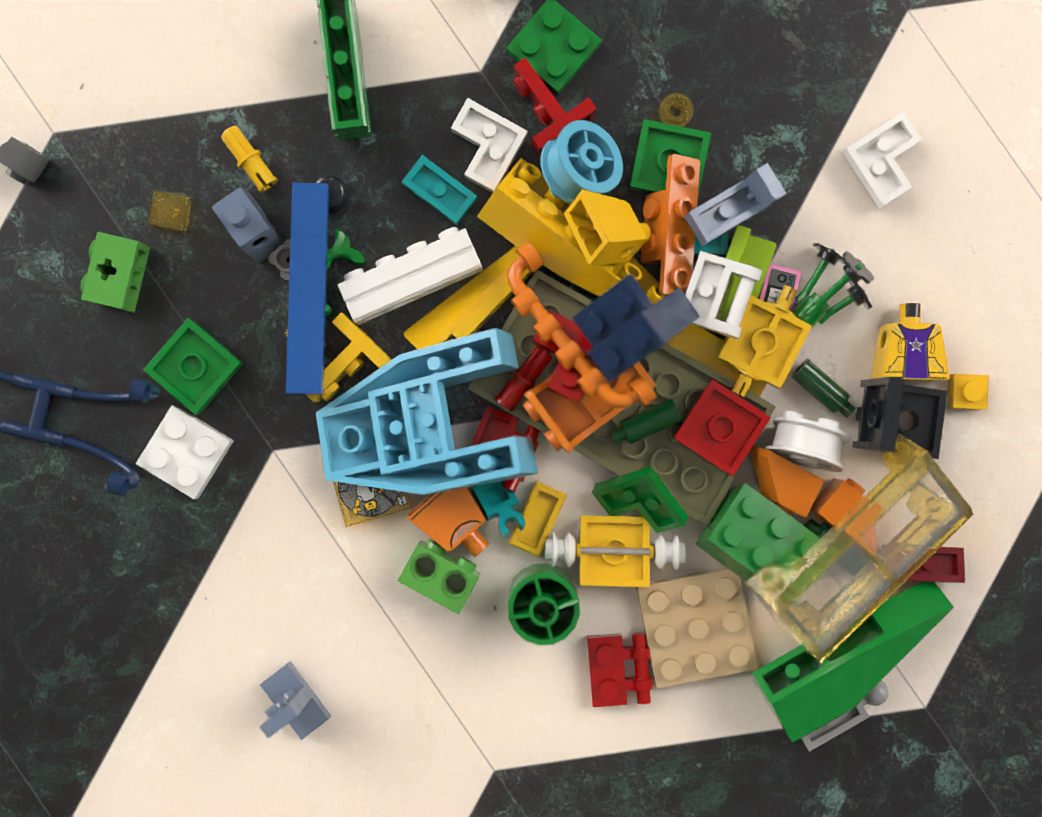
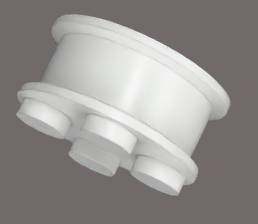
(809, 442)

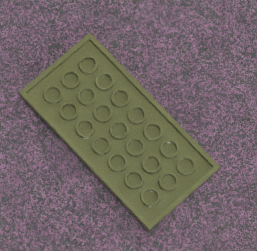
(690, 478)

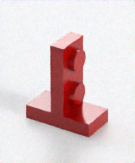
(546, 106)

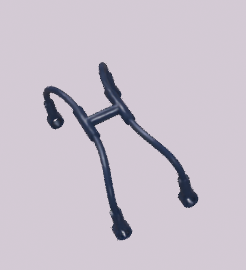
(139, 391)

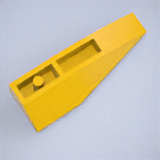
(527, 211)

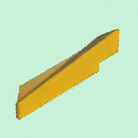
(468, 307)

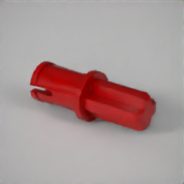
(523, 378)

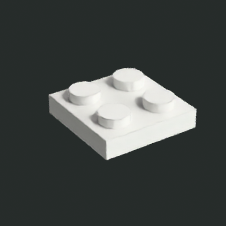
(184, 452)

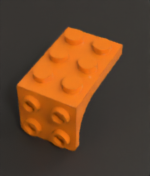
(572, 422)

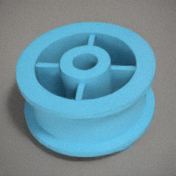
(581, 159)

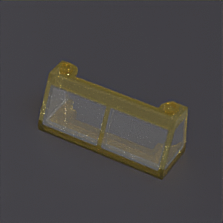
(865, 553)

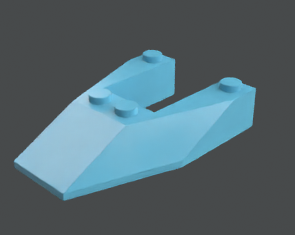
(398, 428)

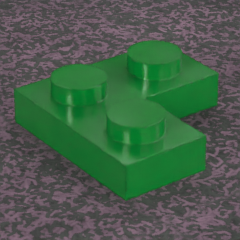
(644, 492)

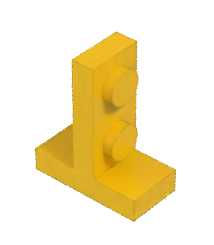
(350, 359)

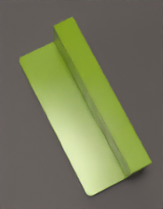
(751, 252)

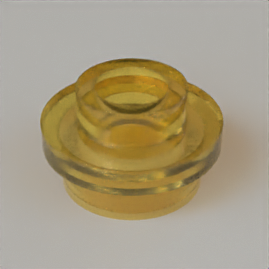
(680, 101)

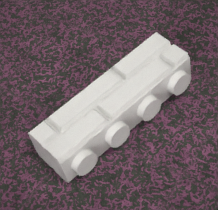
(409, 276)

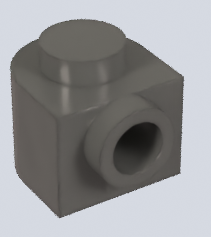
(22, 160)

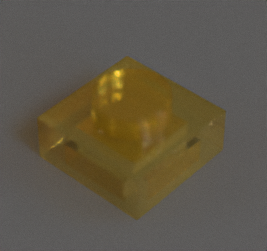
(170, 211)

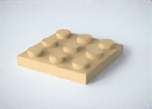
(697, 627)

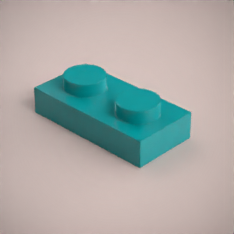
(439, 190)

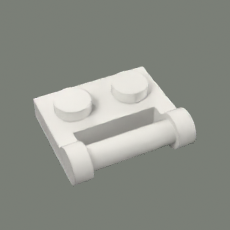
(708, 289)

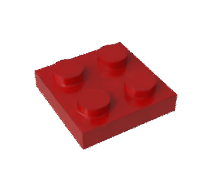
(721, 427)

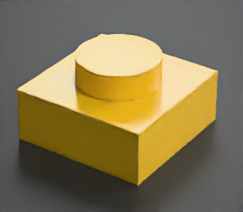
(968, 391)

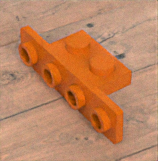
(671, 235)

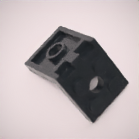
(880, 412)

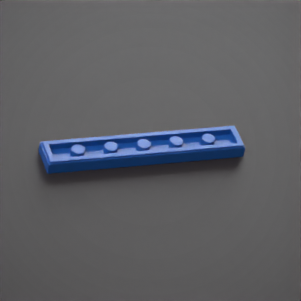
(307, 288)

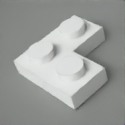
(497, 142)
(874, 158)

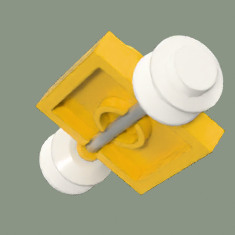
(615, 551)

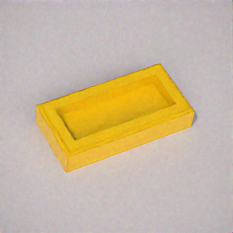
(540, 516)

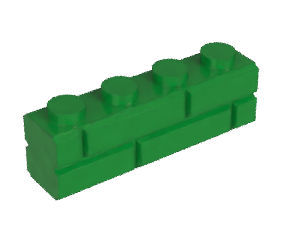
(344, 69)

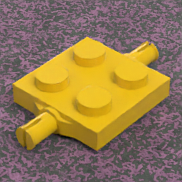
(767, 342)

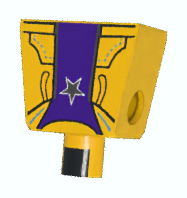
(910, 348)

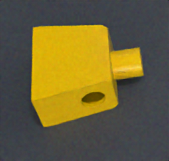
(605, 228)

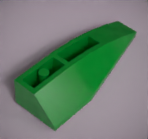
(814, 693)

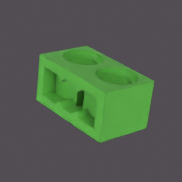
(435, 584)

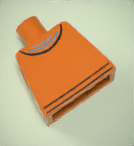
(451, 519)

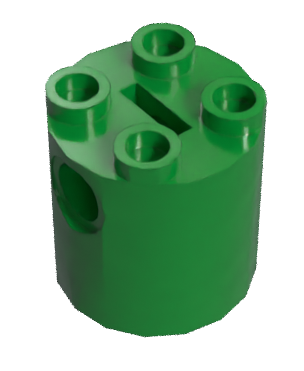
(543, 604)

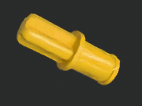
(248, 158)

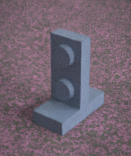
(735, 205)
(293, 703)

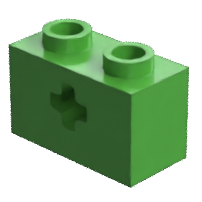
(123, 288)

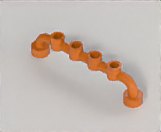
(570, 354)

